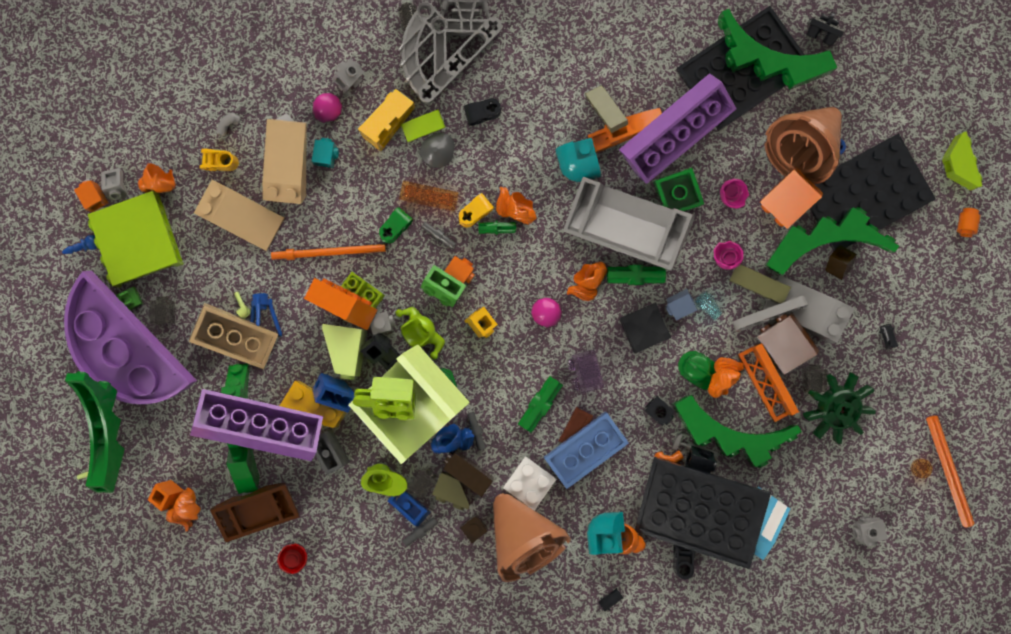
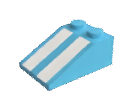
(771, 527)

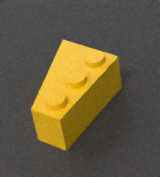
(386, 119)
(301, 398)

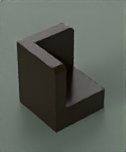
(840, 262)

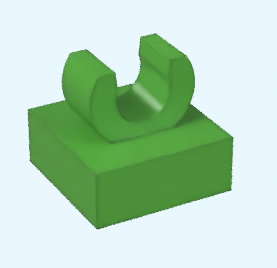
(130, 298)

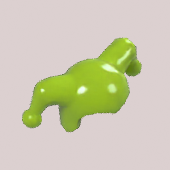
(420, 331)

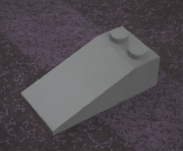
(822, 317)

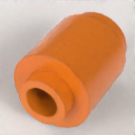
(968, 222)

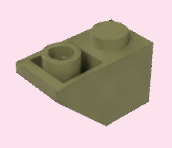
(451, 490)

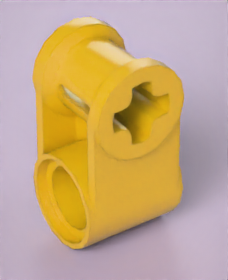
(215, 160)
(477, 208)

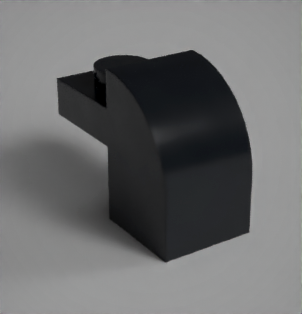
(380, 350)

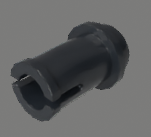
(888, 336)
(610, 600)

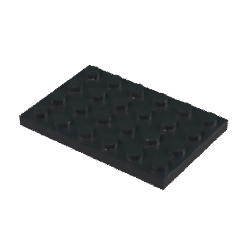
(743, 85)
(878, 181)
(702, 512)

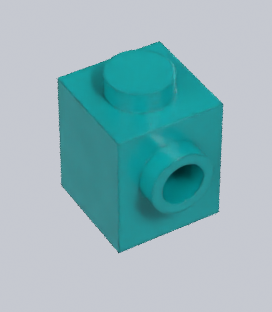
(325, 153)

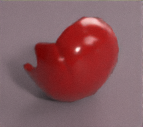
(292, 559)

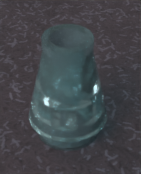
(708, 304)

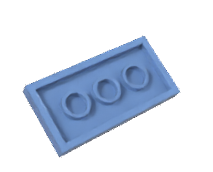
(586, 450)

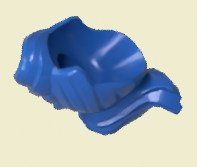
(452, 438)

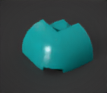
(578, 160)
(605, 533)

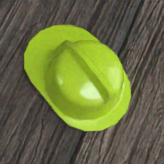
(383, 481)

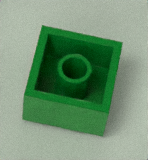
(679, 191)

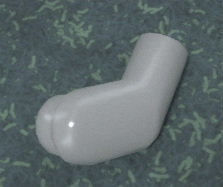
(224, 123)

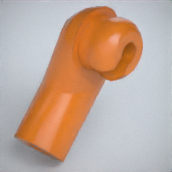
(676, 457)

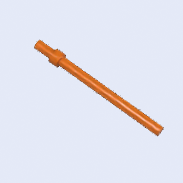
(292, 254)

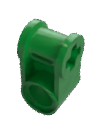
(397, 224)

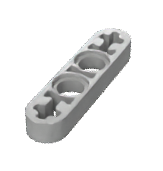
(770, 313)

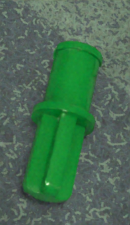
(496, 227)

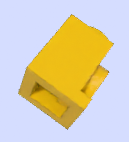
(483, 316)

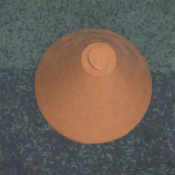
(806, 141)
(524, 538)

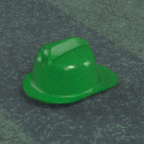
(696, 368)

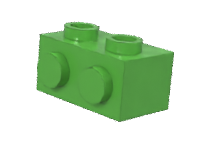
(442, 286)

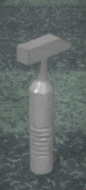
(677, 442)

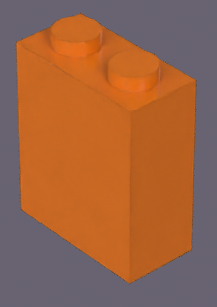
(791, 198)

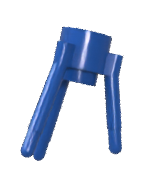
(260, 303)

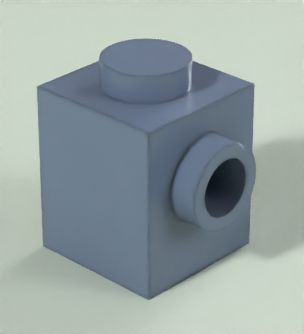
(681, 304)

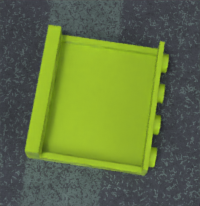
(134, 238)

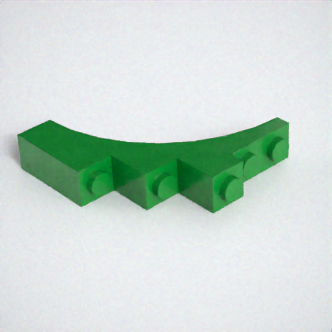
(768, 63)
(851, 228)
(103, 427)
(754, 446)
(240, 459)

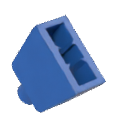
(333, 392)

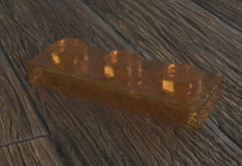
(428, 196)

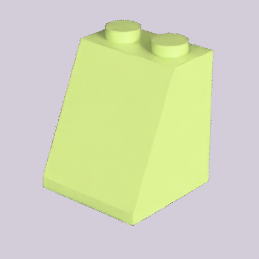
(344, 349)

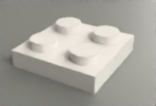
(529, 483)

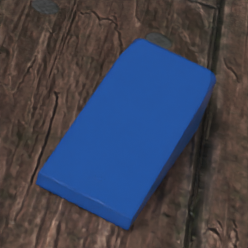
(410, 508)

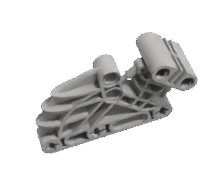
(463, 26)

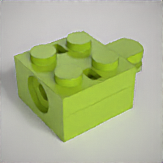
(389, 398)

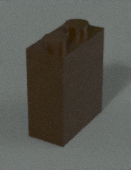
(468, 472)

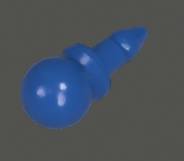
(87, 243)

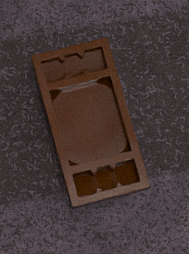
(254, 511)

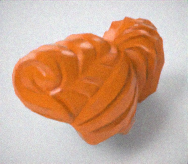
(515, 206)
(588, 281)
(725, 377)
(184, 509)

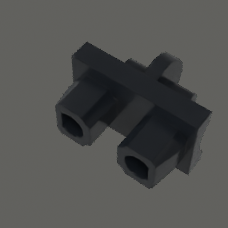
(831, 32)

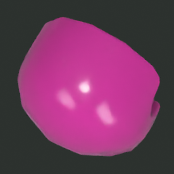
(326, 107)
(734, 193)
(728, 255)
(546, 312)

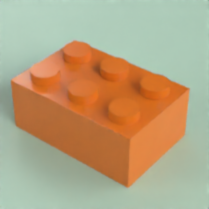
(336, 301)

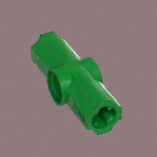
(636, 275)
(540, 404)

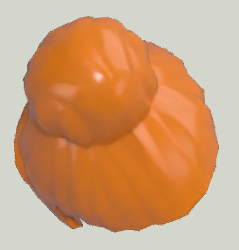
(156, 180)
(633, 541)

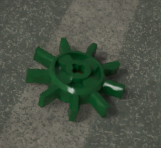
(839, 407)

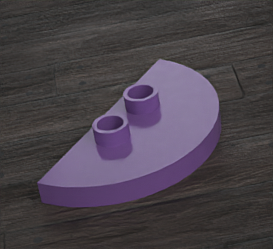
(117, 347)

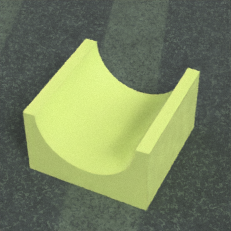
(435, 406)

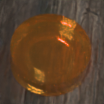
(921, 468)

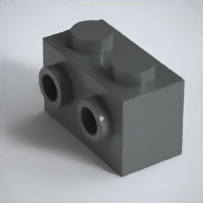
(330, 452)

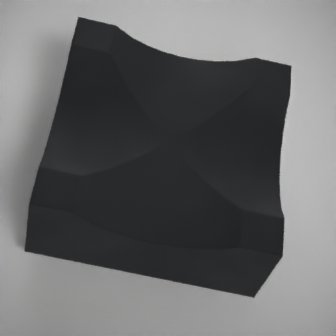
(645, 328)

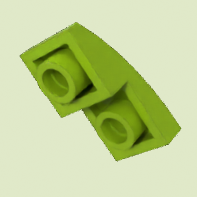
(423, 125)
(362, 288)

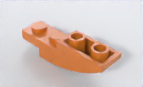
(605, 139)

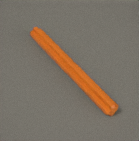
(950, 471)

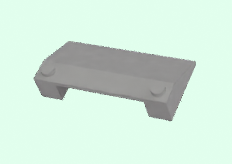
(628, 224)

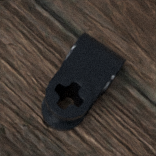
(480, 111)
(683, 557)

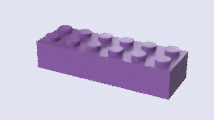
(678, 128)
(256, 425)

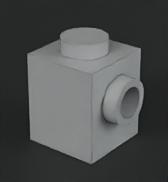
(382, 323)

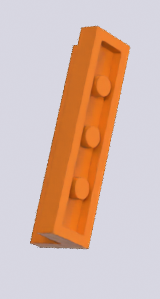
(774, 379)

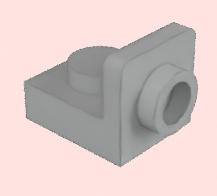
(113, 185)

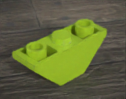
(961, 163)

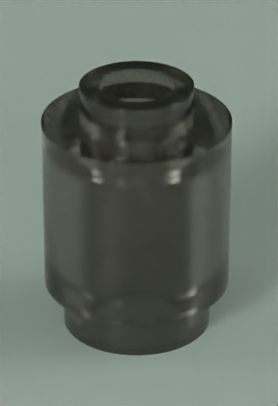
(405, 14)

